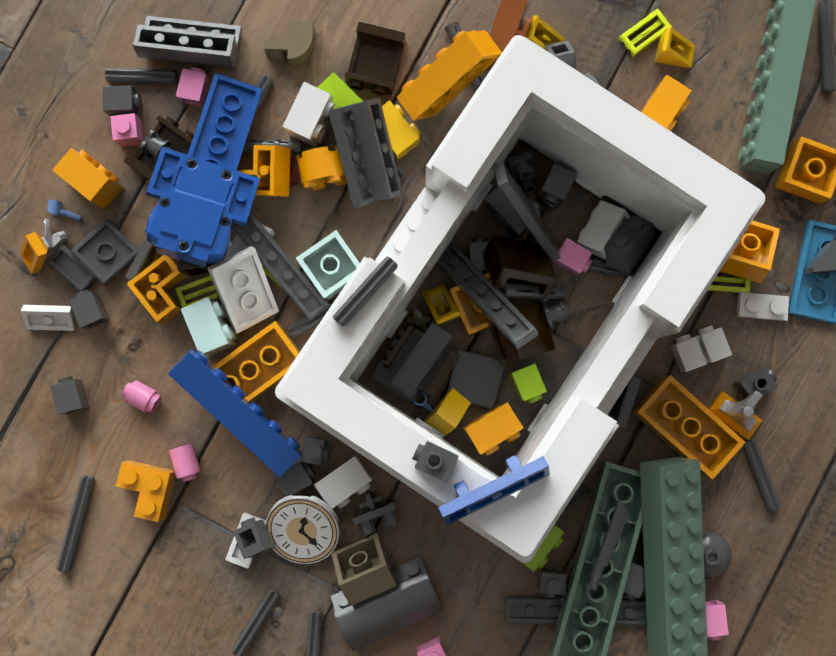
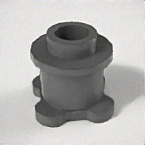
(153, 144)
(556, 313)

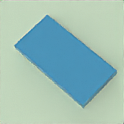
(814, 294)

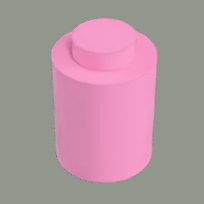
(185, 462)

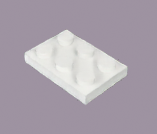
(243, 289)

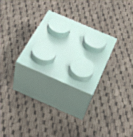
(329, 264)
(209, 327)

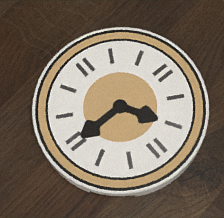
(303, 529)

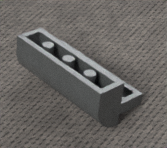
(188, 41)
(365, 152)
(391, 610)

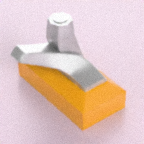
(37, 248)
(736, 414)

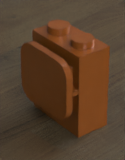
(509, 23)

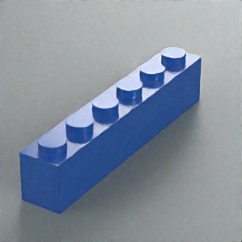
(235, 412)

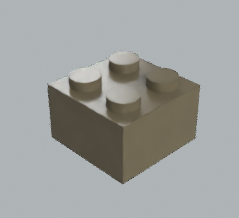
(363, 569)

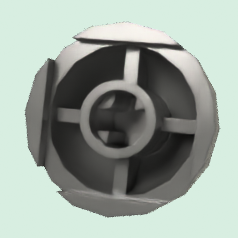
(716, 554)

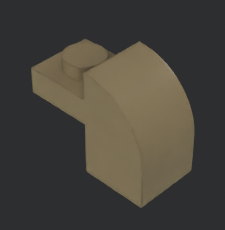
(297, 47)

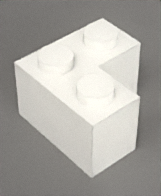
(308, 114)

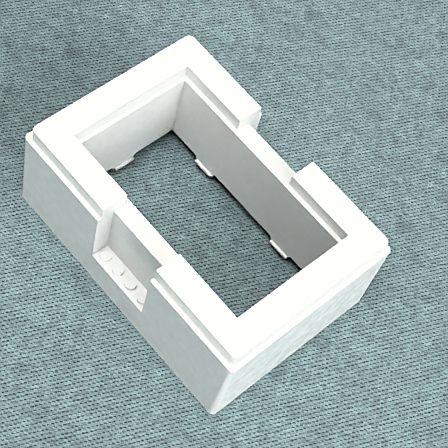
(615, 155)

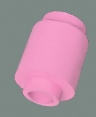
(141, 396)

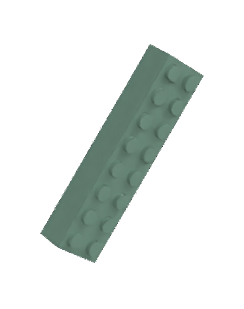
(776, 85)
(674, 557)
(586, 614)

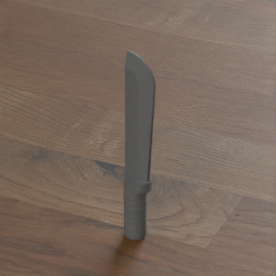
(614, 530)

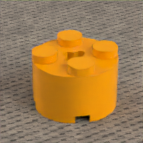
(320, 167)

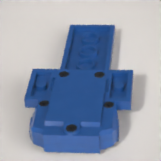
(203, 189)

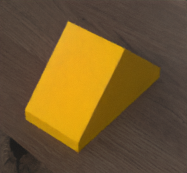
(542, 33)
(675, 49)
(440, 305)
(448, 412)

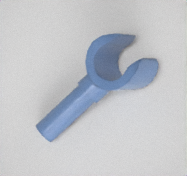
(55, 208)
(426, 405)

